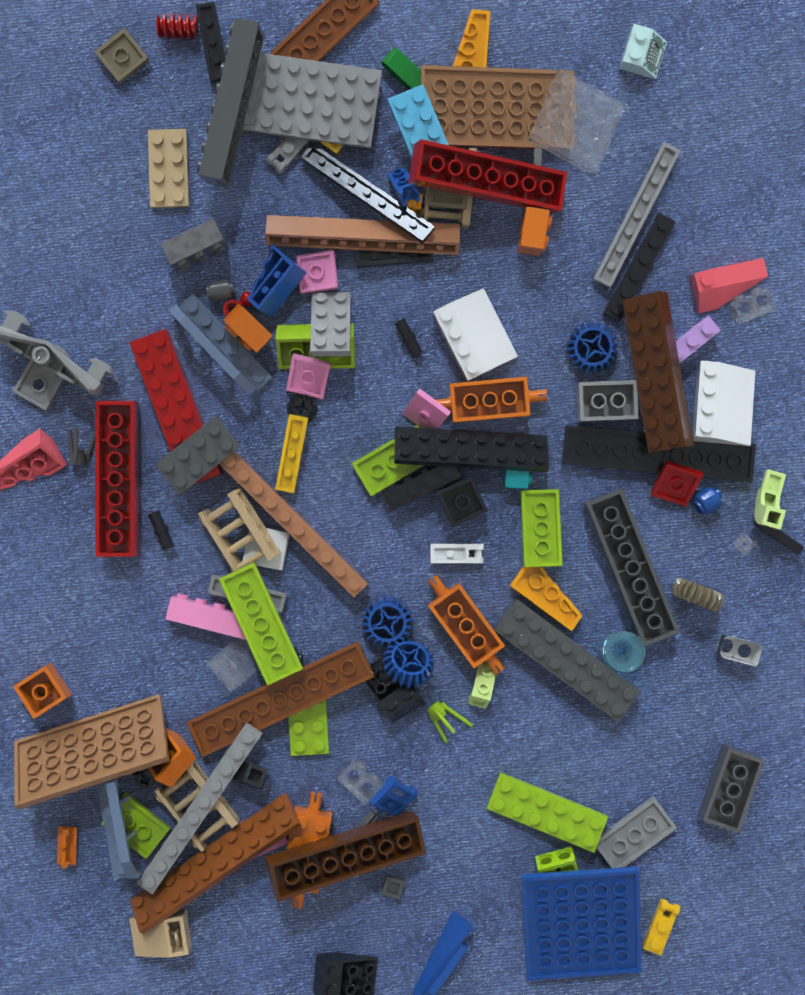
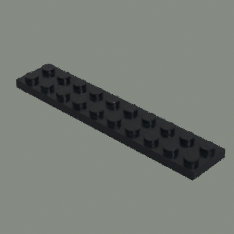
(630, 452)

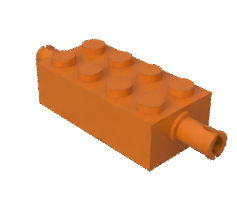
(491, 399)
(466, 625)
(314, 827)

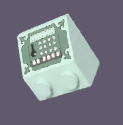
(643, 52)

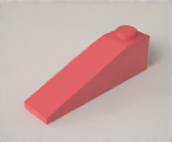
(721, 284)
(30, 458)

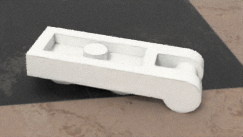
(456, 553)

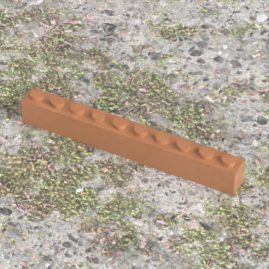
(357, 235)
(294, 524)

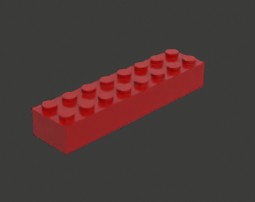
(487, 176)
(169, 390)
(116, 478)

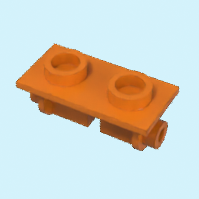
(67, 846)

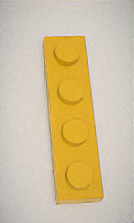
(291, 453)

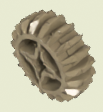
(698, 594)

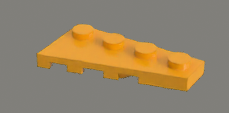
(474, 43)
(546, 595)

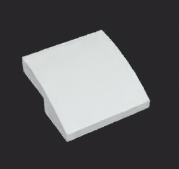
(281, 539)

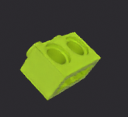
(557, 861)

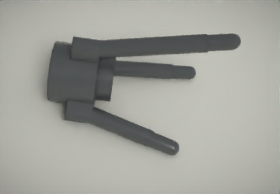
(76, 455)

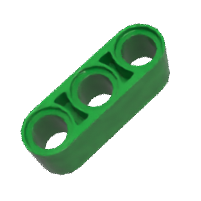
(402, 68)

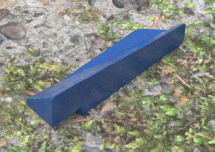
(445, 955)

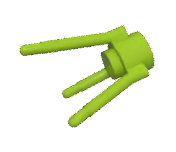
(436, 711)

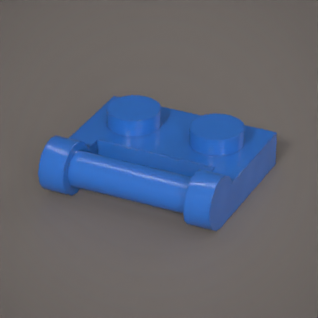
(391, 802)

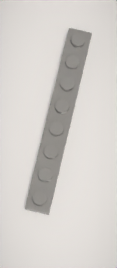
(636, 215)

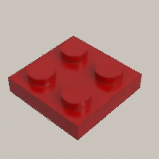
(676, 483)

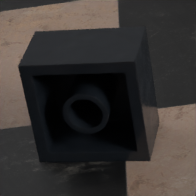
(462, 501)

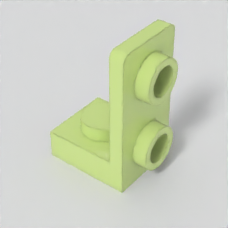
(482, 686)

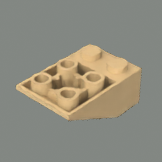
(166, 939)

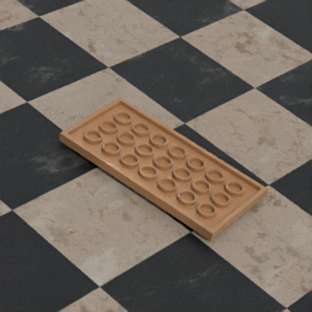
(487, 104)
(89, 751)

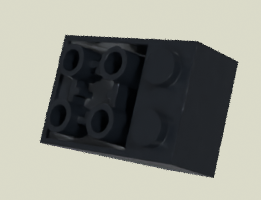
(393, 699)
(344, 974)

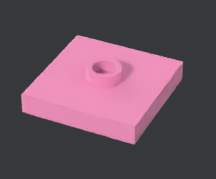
(320, 271)
(308, 376)
(426, 411)

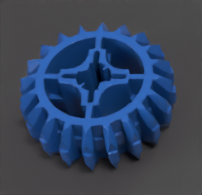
(599, 350)
(393, 636)
(412, 673)

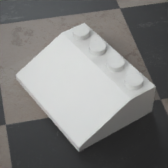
(474, 334)
(723, 404)

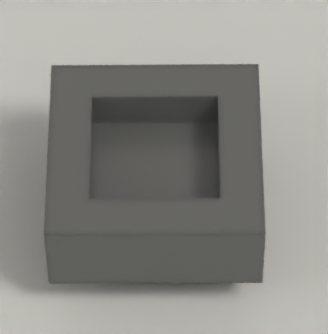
(393, 886)

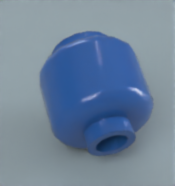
(707, 500)

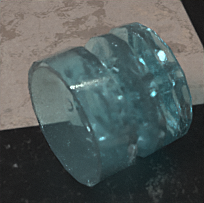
(633, 651)

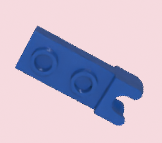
(399, 180)

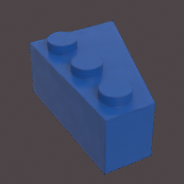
(276, 282)

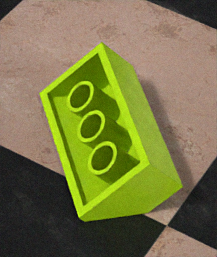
(297, 340)

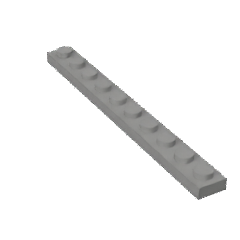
(199, 808)

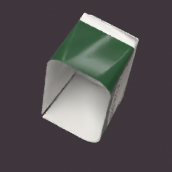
(752, 658)

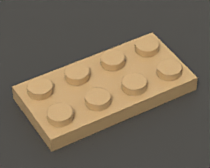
(168, 168)

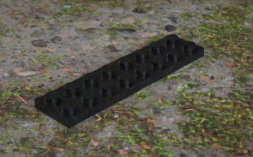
(470, 449)

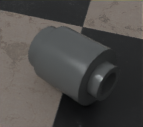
(220, 290)

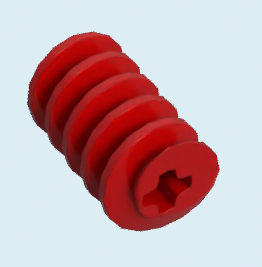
(177, 27)

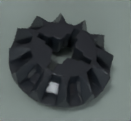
(310, 404)

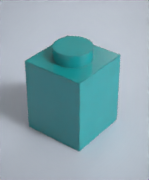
(517, 479)

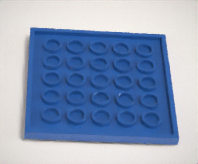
(582, 923)

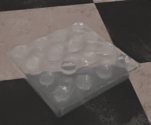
(576, 122)

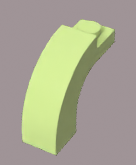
(767, 507)

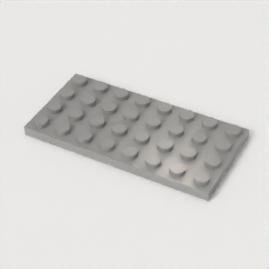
(314, 101)

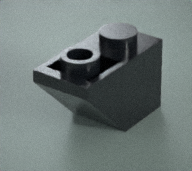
(251, 775)

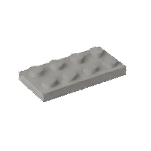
(330, 324)
(635, 834)

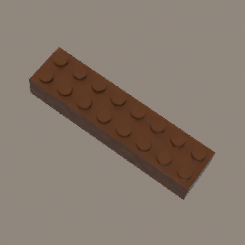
(658, 372)
(345, 855)

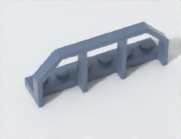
(225, 341)
(116, 831)

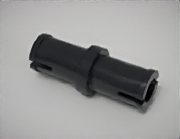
(408, 337)
(161, 530)

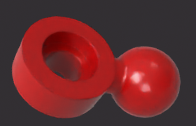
(232, 303)

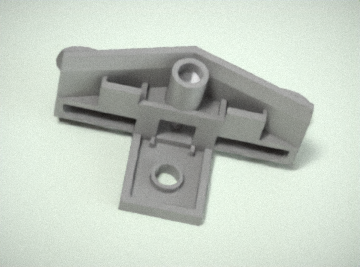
(49, 364)

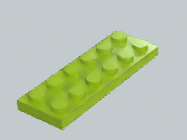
(261, 623)
(547, 812)

